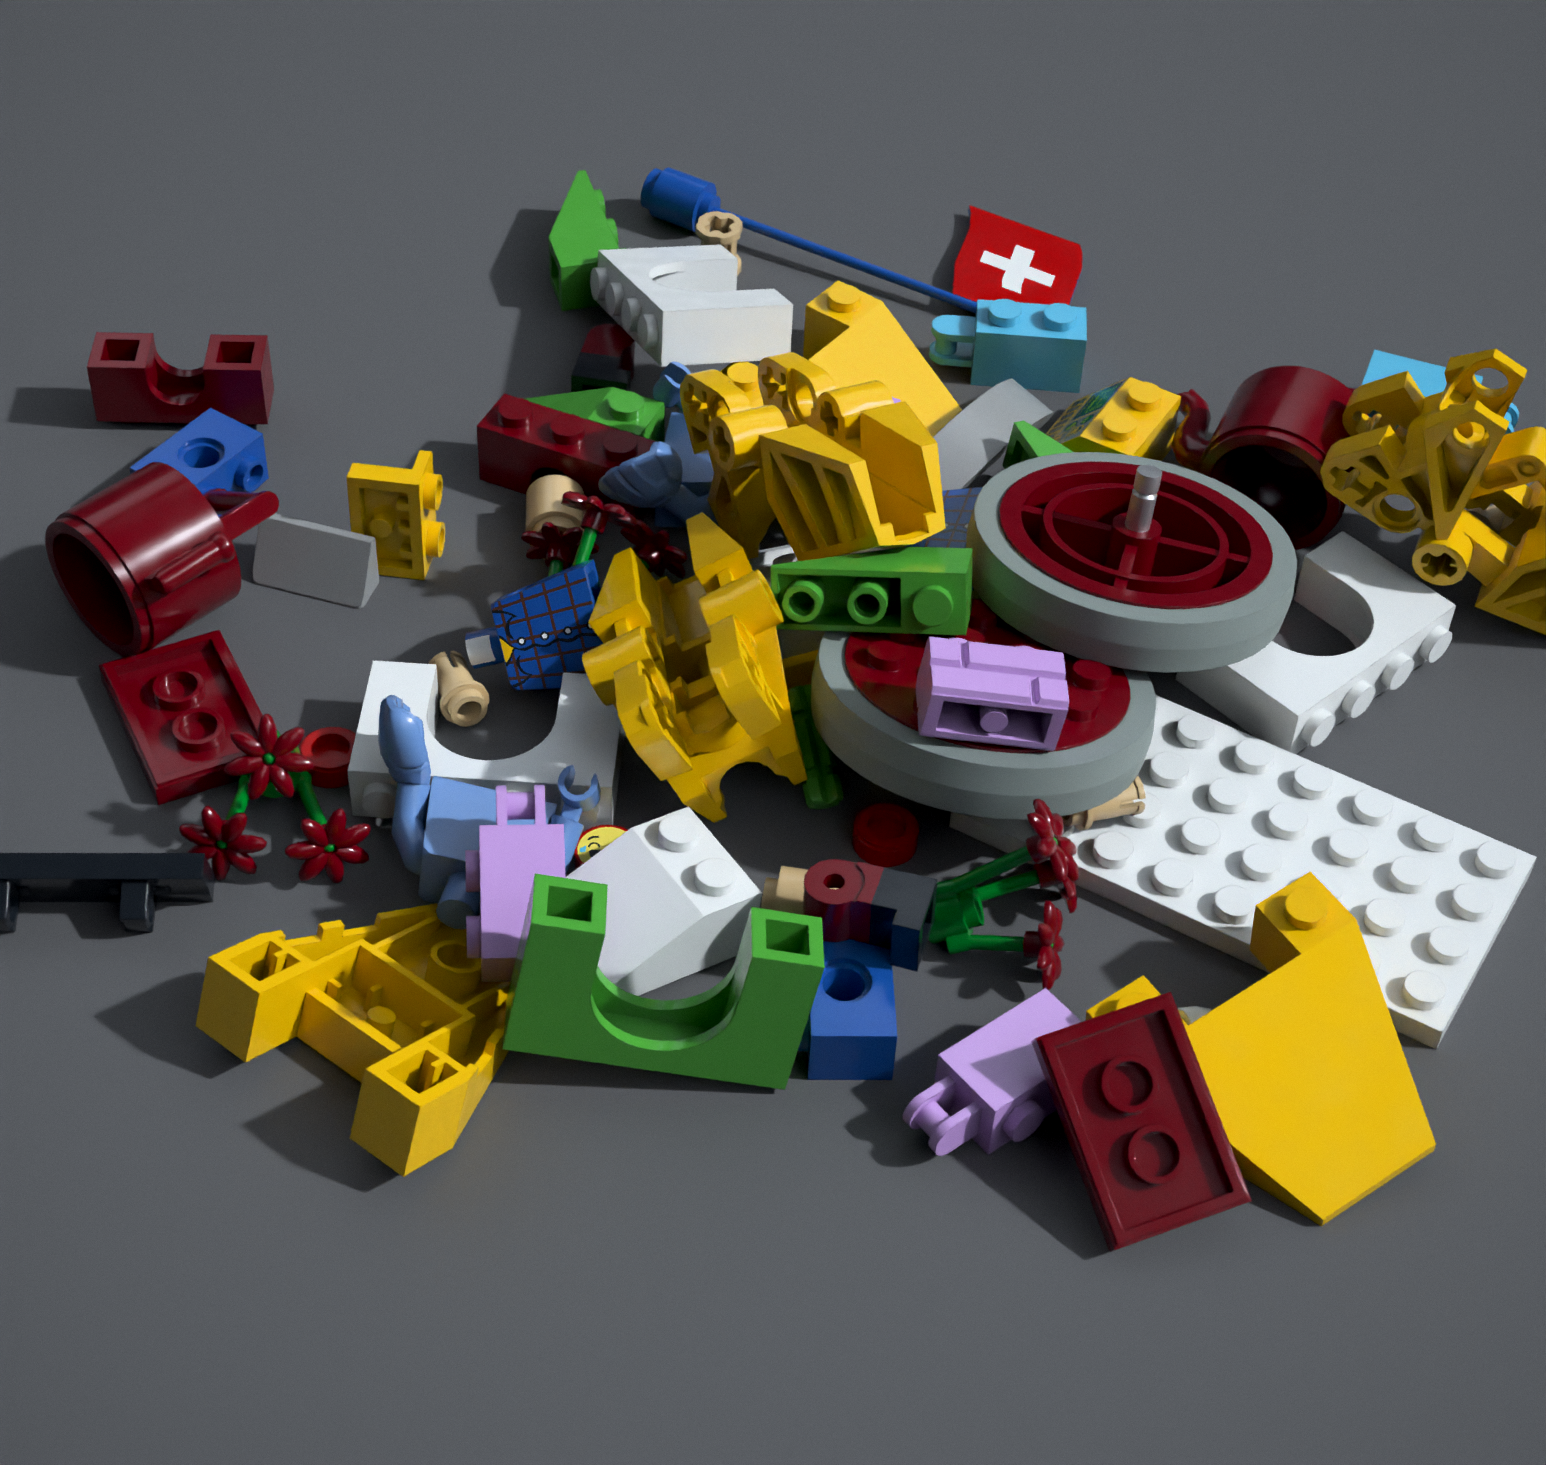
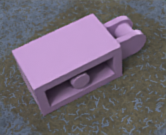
(504, 877)
(991, 1081)

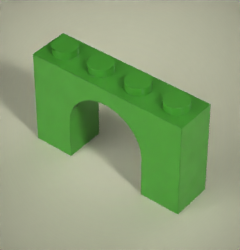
(731, 1033)

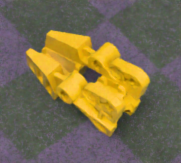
(1449, 459)
(827, 462)
(695, 668)

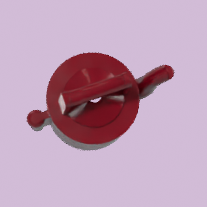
(1272, 445)
(151, 555)

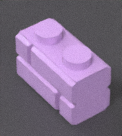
(991, 693)

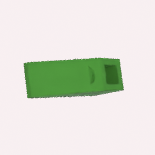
(575, 243)
(859, 589)

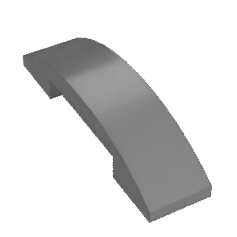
(983, 430)

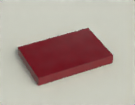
(180, 713)
(1140, 1121)

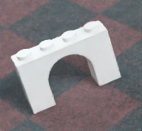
(687, 306)
(1302, 697)
(582, 736)

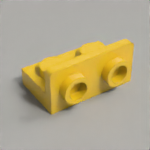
(400, 513)

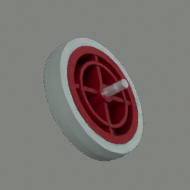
(1130, 561)
(870, 721)

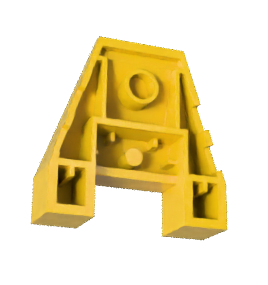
(860, 343)
(384, 1006)
(1307, 1060)

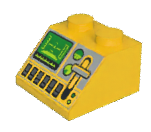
(1121, 419)

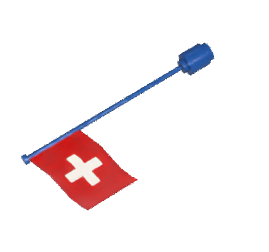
(994, 262)

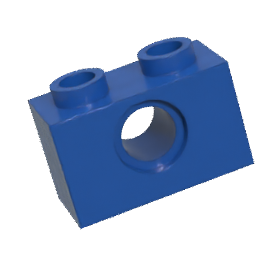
(214, 454)
(852, 1016)

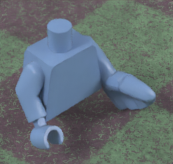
(670, 472)
(443, 819)

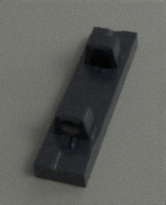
(126, 878)

